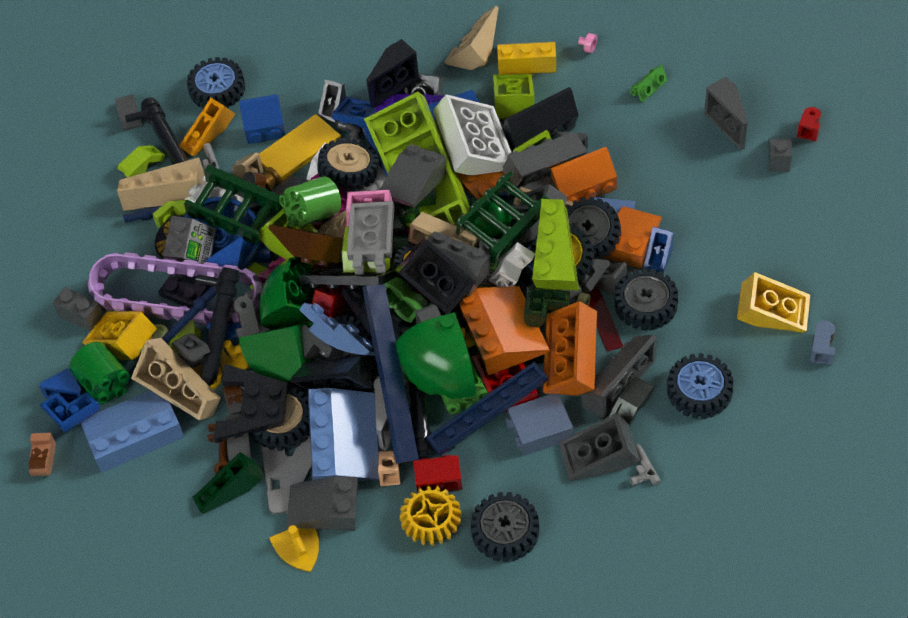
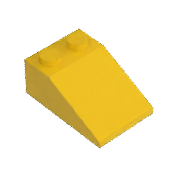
(772, 304)
(122, 333)

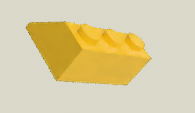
(527, 58)

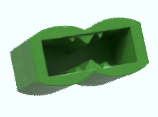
(404, 299)

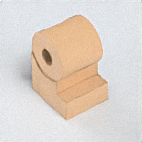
(388, 469)

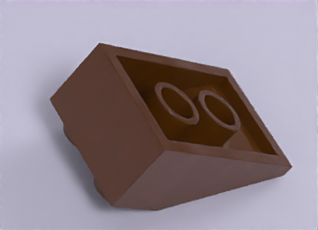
(309, 244)

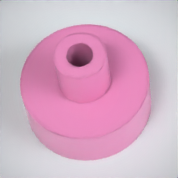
(588, 42)

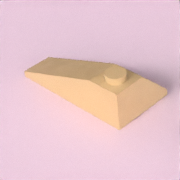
(477, 44)

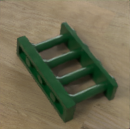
(233, 186)
(510, 235)

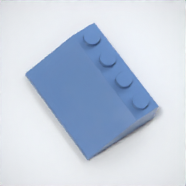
(131, 429)
(343, 434)

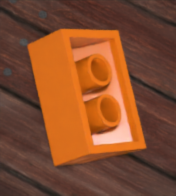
(586, 176)

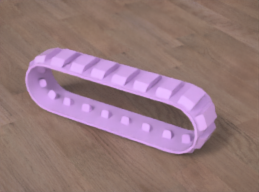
(115, 261)

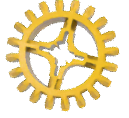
(439, 506)

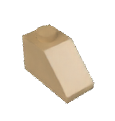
(248, 163)

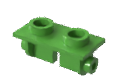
(649, 84)

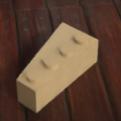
(160, 185)
(174, 380)

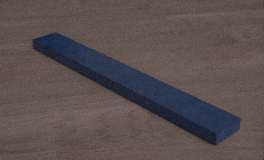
(390, 374)

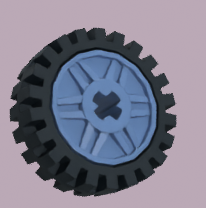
(216, 80)
(700, 385)

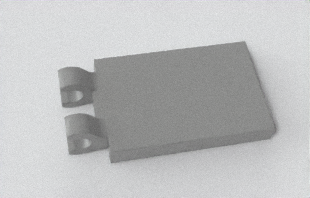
(370, 235)

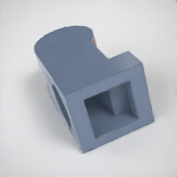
(823, 337)

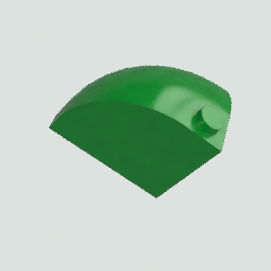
(285, 295)
(275, 352)
(437, 358)

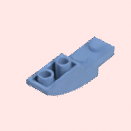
(334, 334)

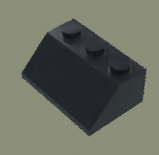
(335, 373)

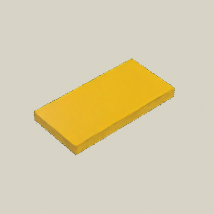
(298, 146)

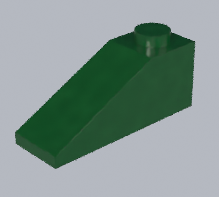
(229, 483)

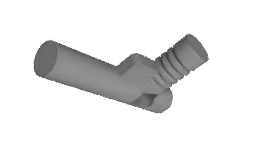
(211, 160)
(644, 469)

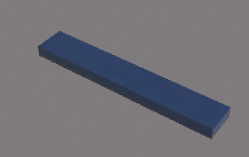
(486, 409)

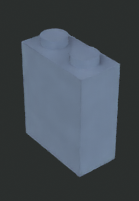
(539, 423)

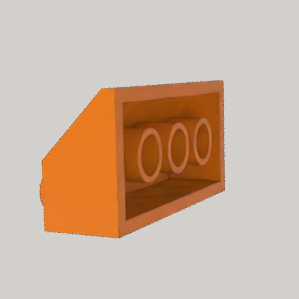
(572, 350)

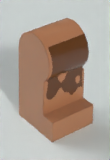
(41, 454)

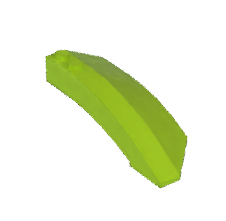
(413, 123)

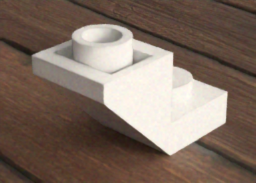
(511, 266)

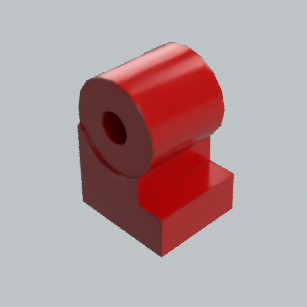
(809, 124)

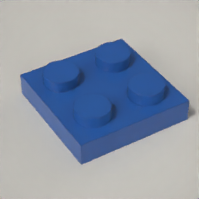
(353, 111)

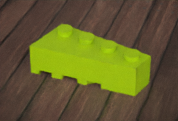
(554, 252)

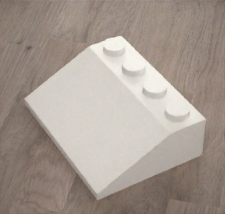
(471, 135)

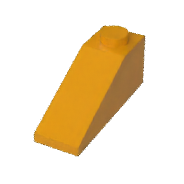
(207, 127)

